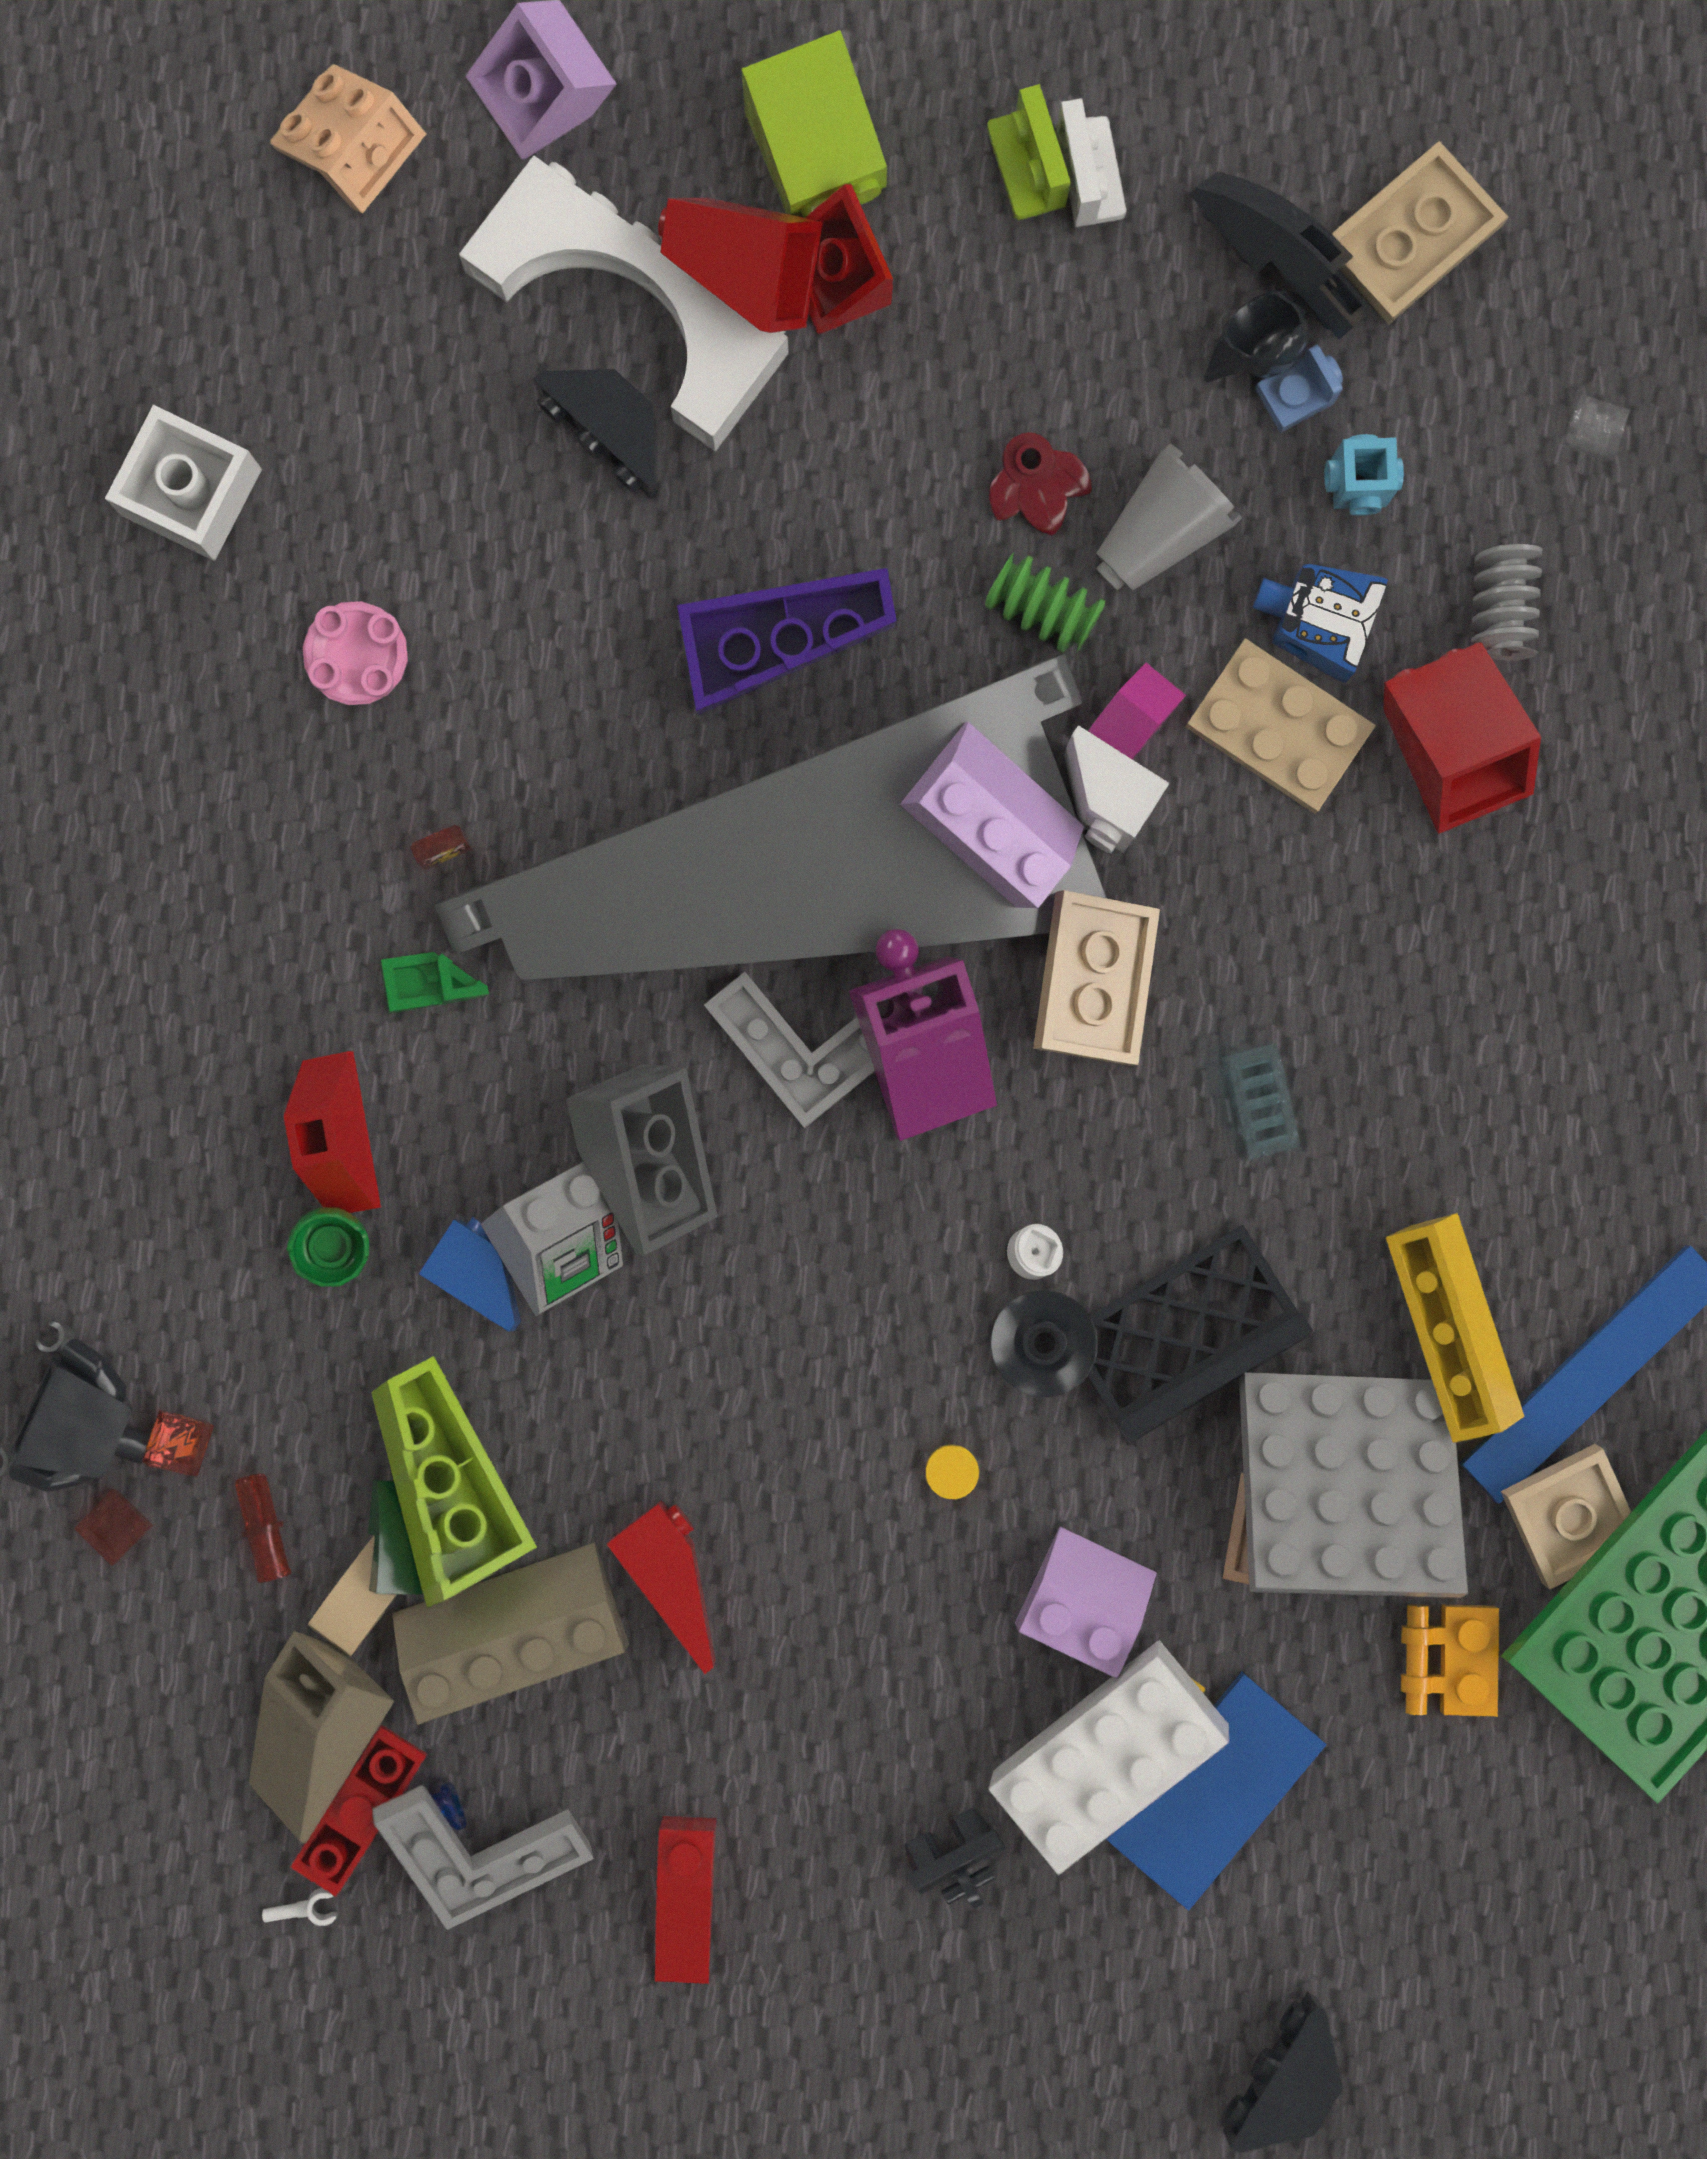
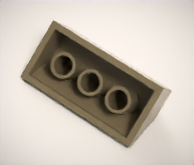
(508, 1633)

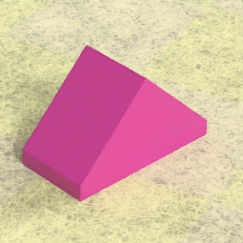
(1137, 711)

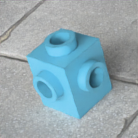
(1372, 459)

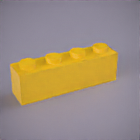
(1455, 1328)

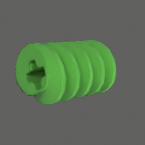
(1044, 603)

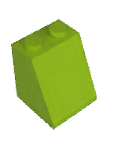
(813, 124)

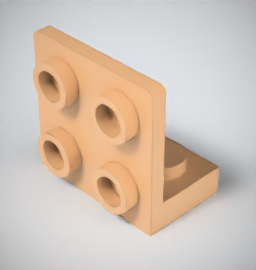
(350, 134)

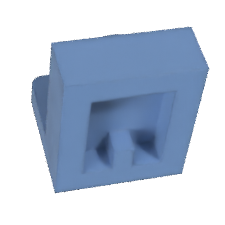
(1302, 390)

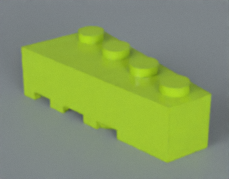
(446, 1485)

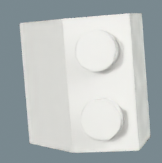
(1109, 791)

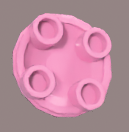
(354, 652)

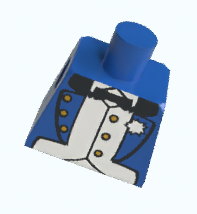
(1323, 616)

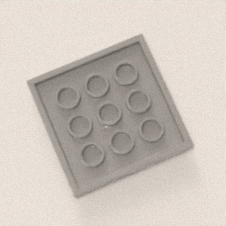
(1350, 1487)

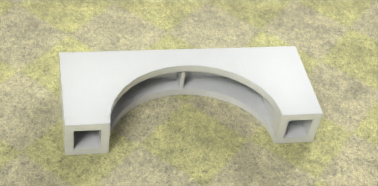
(554, 225)

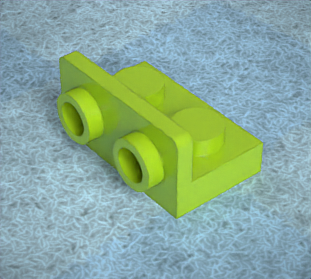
(1030, 156)

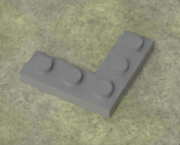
(801, 1079)
(468, 1885)

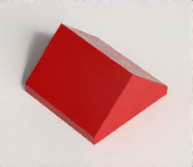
(850, 267)

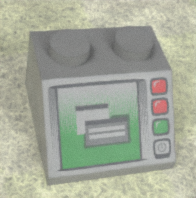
(557, 1238)

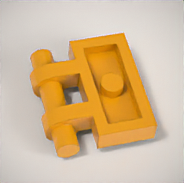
(1467, 1660)

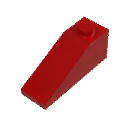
(666, 1569)
(684, 1899)

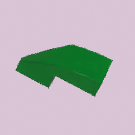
(426, 982)

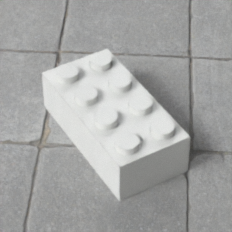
(1109, 1757)

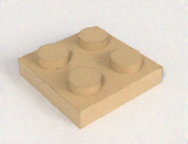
(1567, 1513)

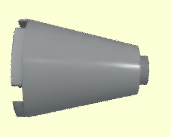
(1164, 522)

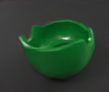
(328, 1247)

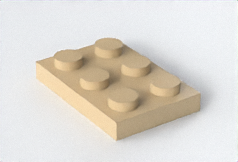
(1416, 231)
(1280, 726)
(1096, 978)

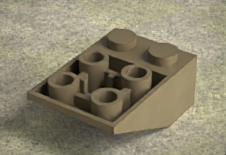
(312, 1729)

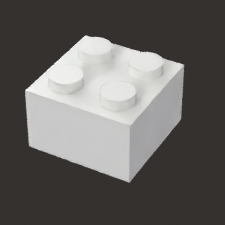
(183, 482)

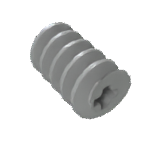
(1503, 599)

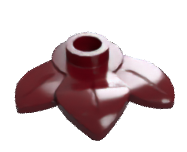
(1038, 491)

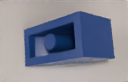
(474, 1273)

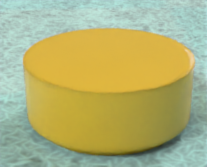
(952, 1471)

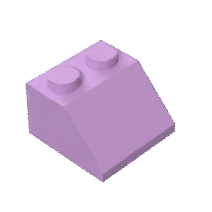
(539, 76)
(1087, 1602)

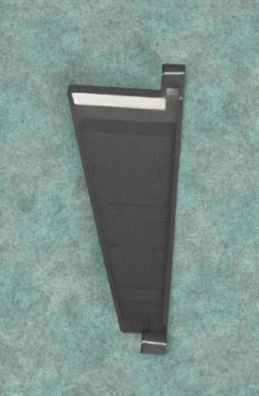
(786, 862)

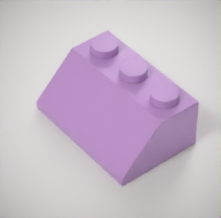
(995, 818)

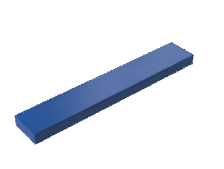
(1592, 1374)

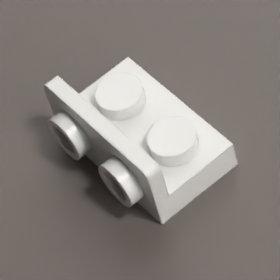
(1091, 165)

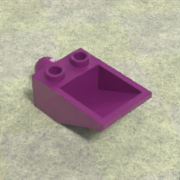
(924, 1049)

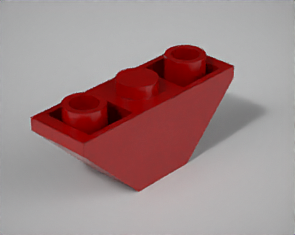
(331, 1134)
(348, 1823)

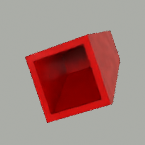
(745, 257)
(1462, 736)

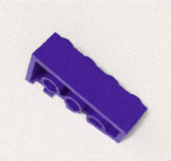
(776, 631)

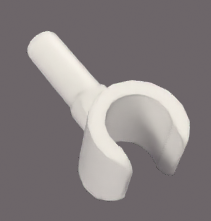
(302, 1909)

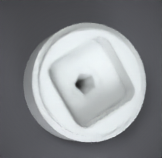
(1035, 1251)

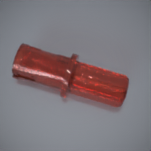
(262, 1528)

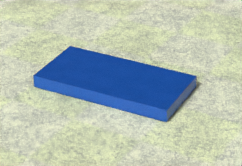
(1216, 1808)

